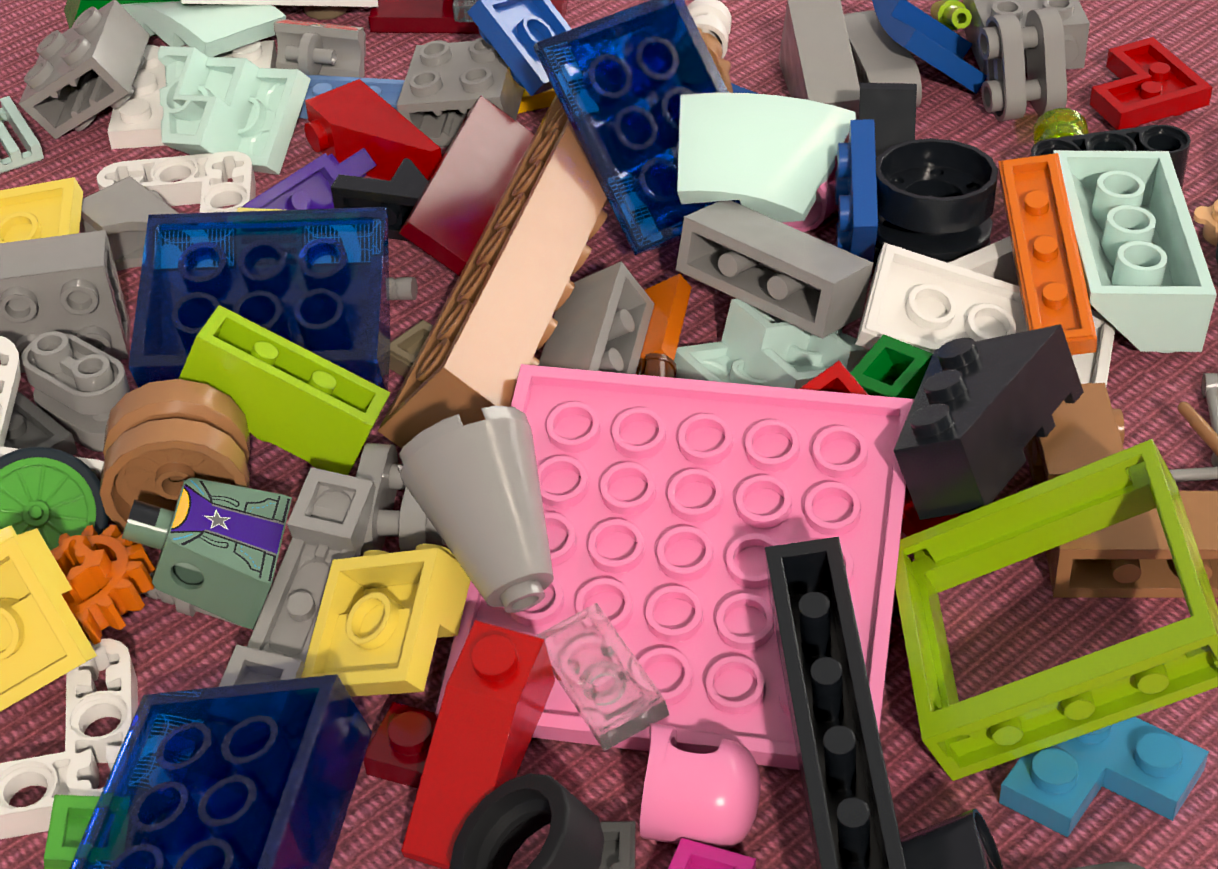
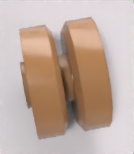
(167, 436)

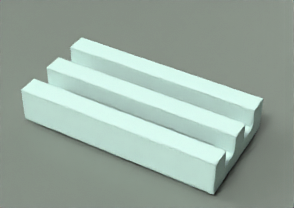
(17, 159)

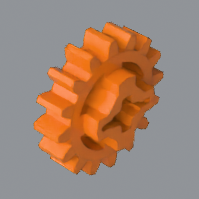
(104, 578)

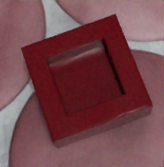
(401, 745)

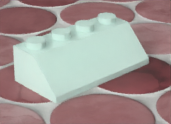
(1139, 248)

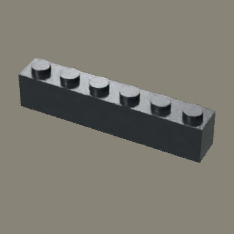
(831, 709)

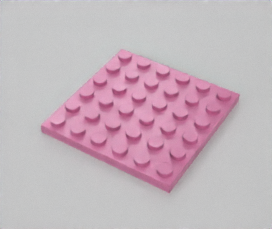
(665, 519)

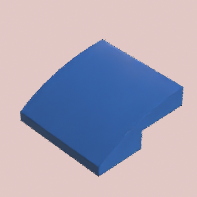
(929, 40)

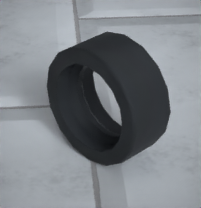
(518, 811)

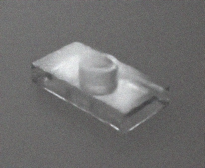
(602, 677)

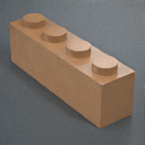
(1134, 556)

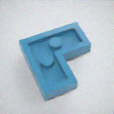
(1124, 758)

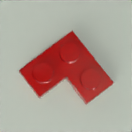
(1149, 86)

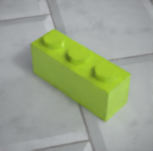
(286, 391)

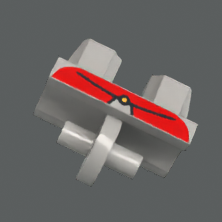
(320, 48)

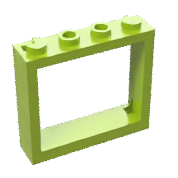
(1079, 693)

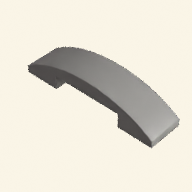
(324, 526)

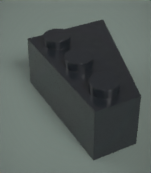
(979, 414)

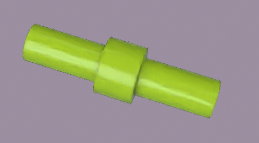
(951, 14)

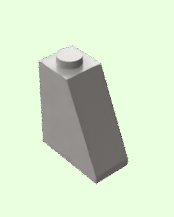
(818, 54)

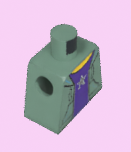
(214, 546)

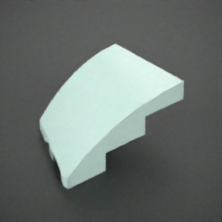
(206, 26)
(229, 106)
(758, 150)
(765, 352)

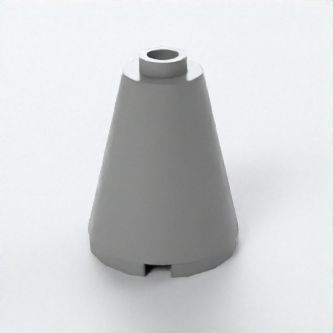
(485, 502)

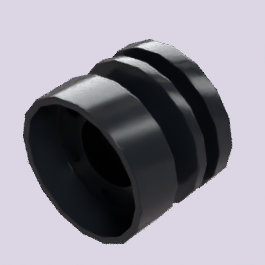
(935, 198)

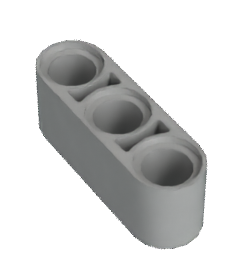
(878, 55)

